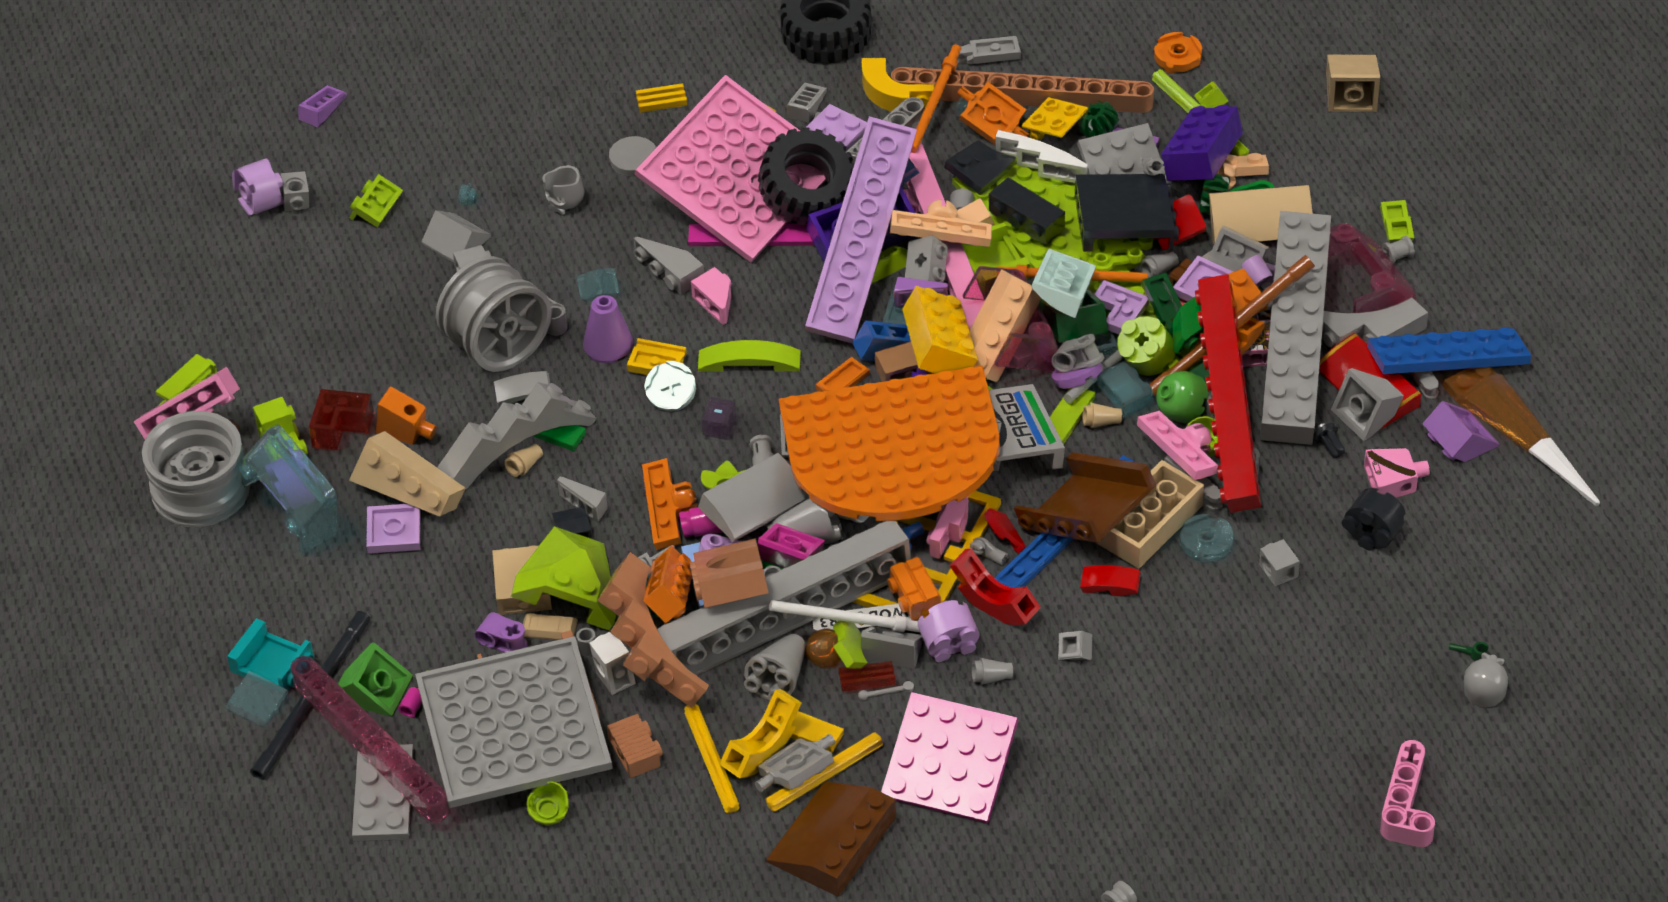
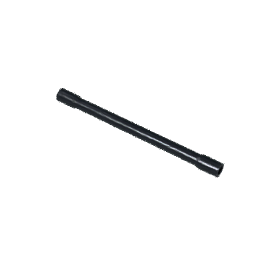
(269, 756)

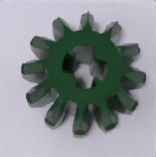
(1098, 120)
(1215, 185)

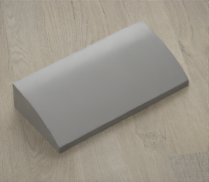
(752, 497)

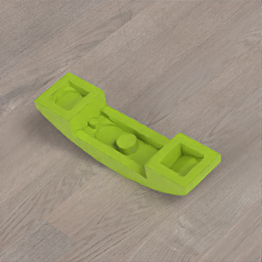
(749, 354)

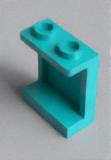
(266, 655)

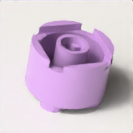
(258, 187)
(948, 630)

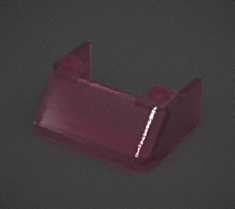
(1386, 280)
(1026, 350)

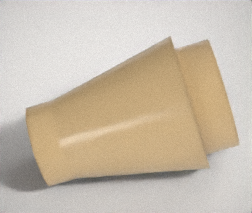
(1100, 415)
(522, 460)

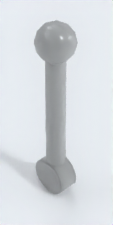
(907, 686)

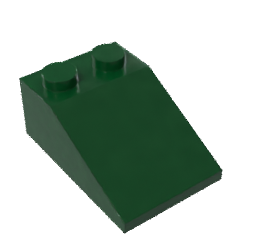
(1089, 319)

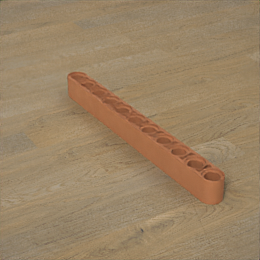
(1035, 89)

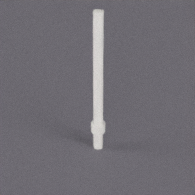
(896, 623)

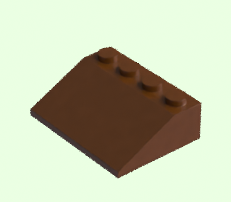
(834, 835)

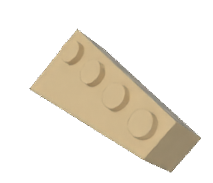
(405, 475)

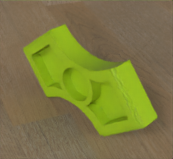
(849, 644)

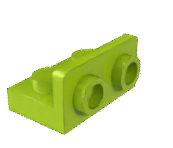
(377, 200)

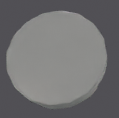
(629, 154)

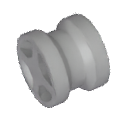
(1120, 893)

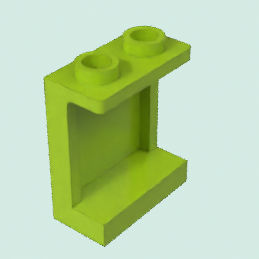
(998, 254)

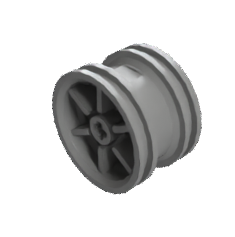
(493, 313)
(195, 468)

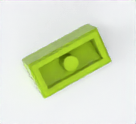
(890, 261)

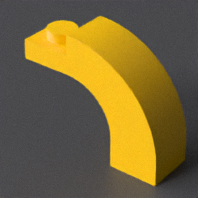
(887, 92)
(766, 739)

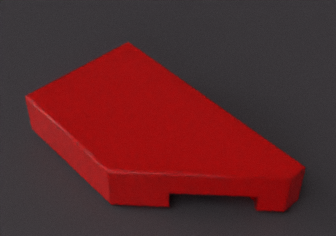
(1004, 528)

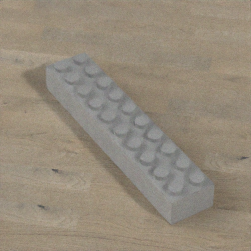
(1296, 331)
(821, 580)

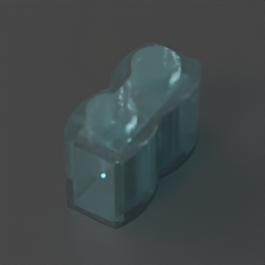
(1125, 389)

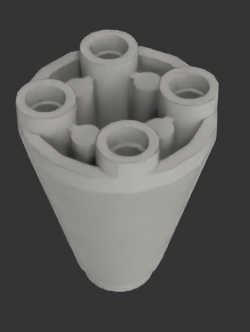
(812, 520)
(775, 667)

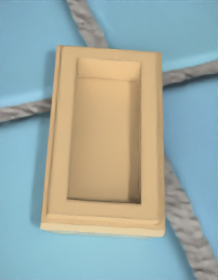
(548, 626)

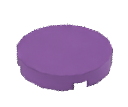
(1076, 377)

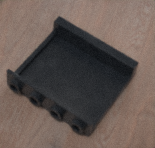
(1124, 207)

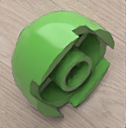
(1182, 396)

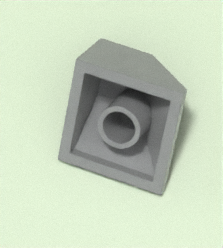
(1366, 402)

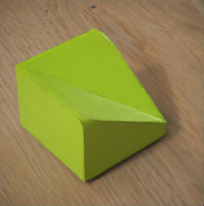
(1211, 96)

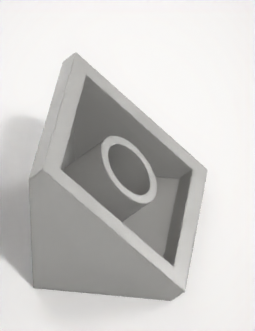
(451, 234)
(887, 645)

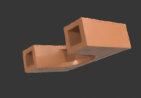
(728, 573)

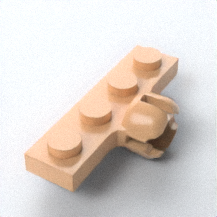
(1243, 166)
(942, 224)

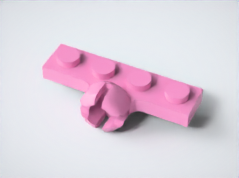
(1181, 444)

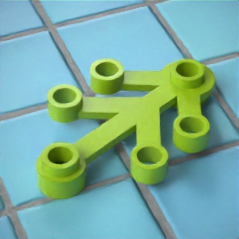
(1105, 260)

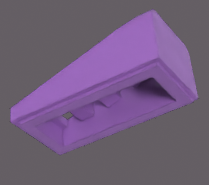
(316, 112)
(905, 286)

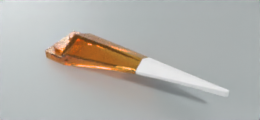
(1498, 404)

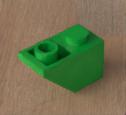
(1186, 326)

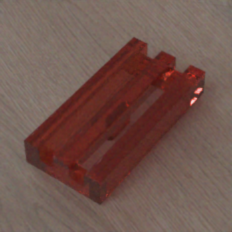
(869, 676)

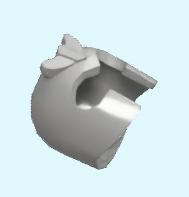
(563, 188)
(1486, 681)

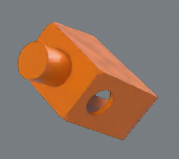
(403, 417)

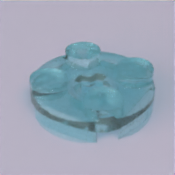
(1206, 550)

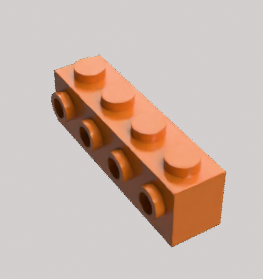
(669, 584)

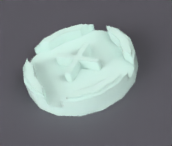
(670, 386)

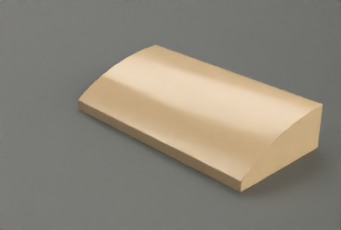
(1256, 211)

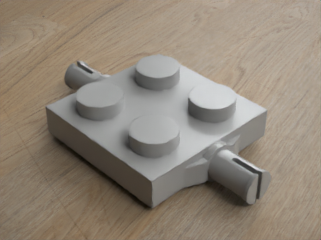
(795, 763)

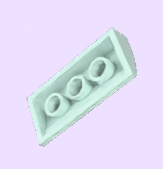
(1063, 281)

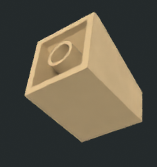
(1352, 83)

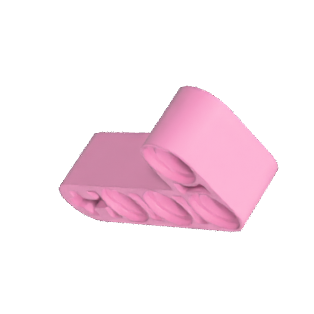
(1409, 825)

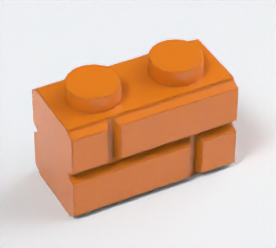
(913, 587)

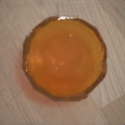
(821, 650)

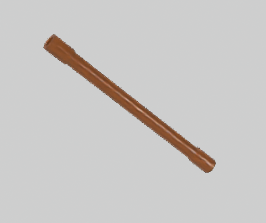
(1292, 275)

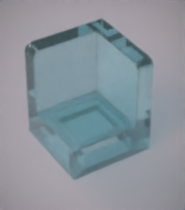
(597, 283)

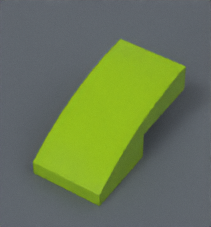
(1396, 220)

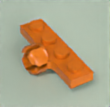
(666, 502)

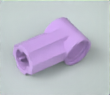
(1259, 270)

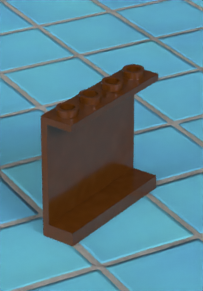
(1091, 499)

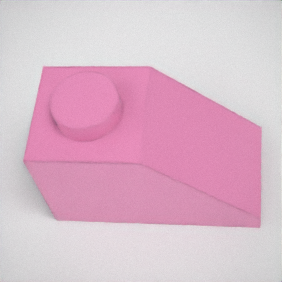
(713, 293)

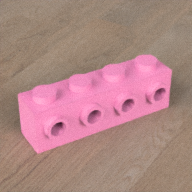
(200, 397)

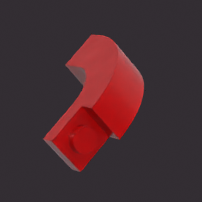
(983, 591)

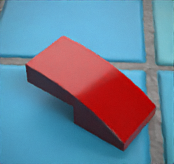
(1116, 579)

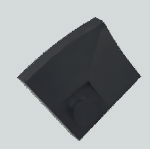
(979, 166)

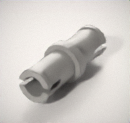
(1157, 169)

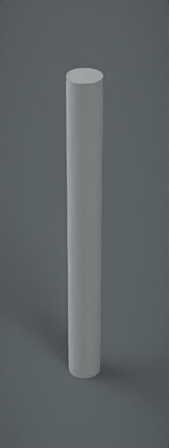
(1071, 395)

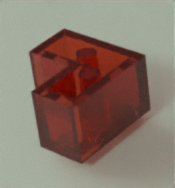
(337, 413)

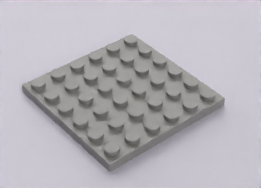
(513, 722)

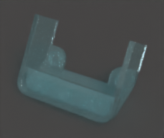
(295, 485)

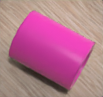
(411, 703)

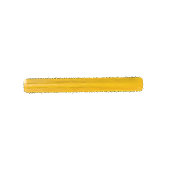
(711, 759)
(841, 761)

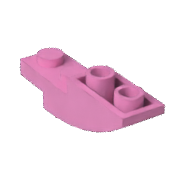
(950, 526)

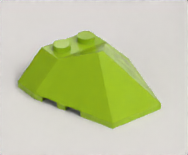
(568, 569)

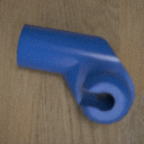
(913, 531)

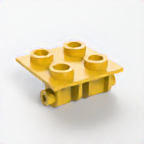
(1053, 118)

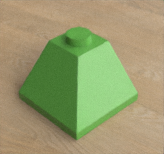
(375, 681)

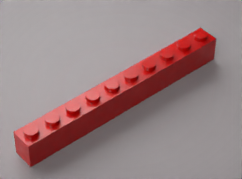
(1228, 393)

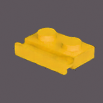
(652, 353)

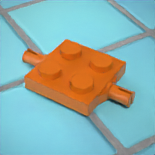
(991, 111)

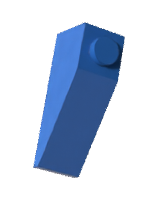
(879, 336)

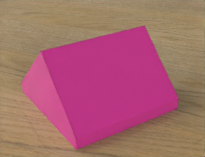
(787, 546)

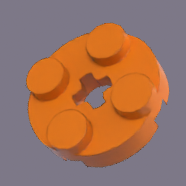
(1189, 52)

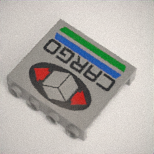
(1025, 425)

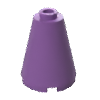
(606, 332)

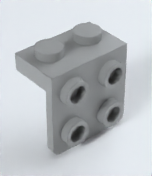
(1234, 249)

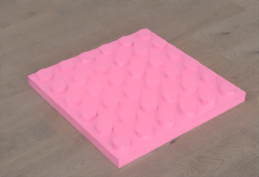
(714, 166)

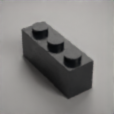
(1026, 211)

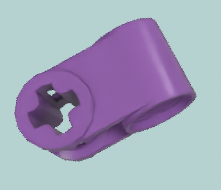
(501, 633)

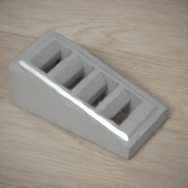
(804, 107)
(582, 495)

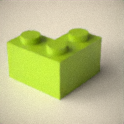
(274, 413)

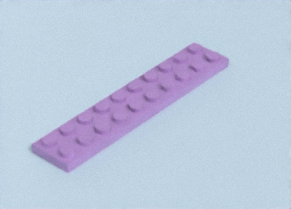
(860, 230)

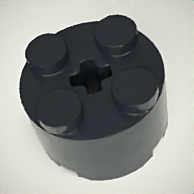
(1374, 519)

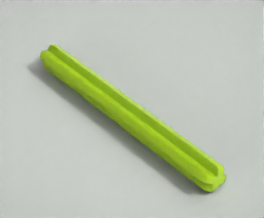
(1187, 102)

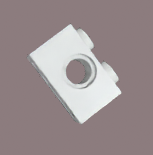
(608, 659)

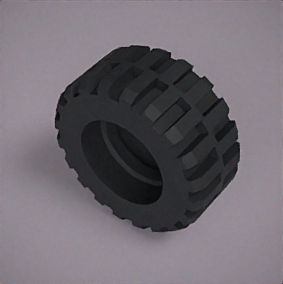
(825, 40)
(810, 149)

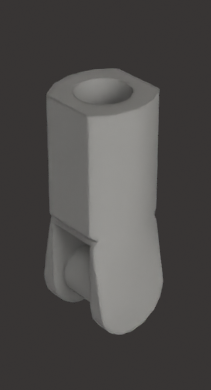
(1427, 383)

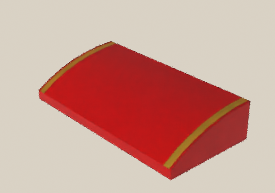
(1354, 354)

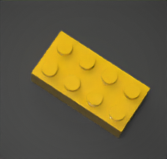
(938, 331)

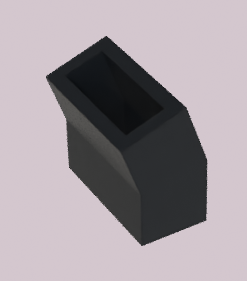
(573, 520)

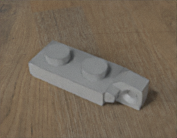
(990, 50)

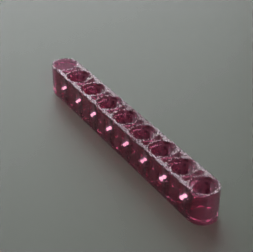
(370, 739)

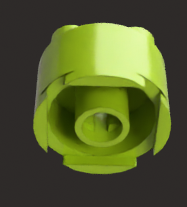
(1146, 345)

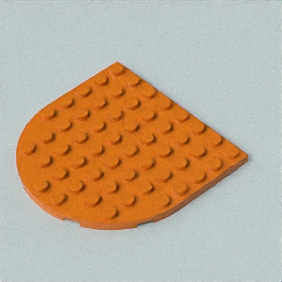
(893, 444)

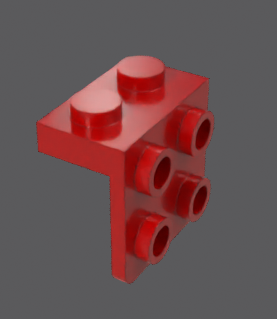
(1187, 219)

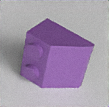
(1458, 432)

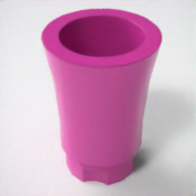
(697, 523)

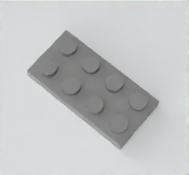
(378, 806)

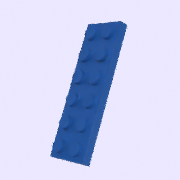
(1448, 350)

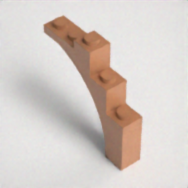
(636, 629)

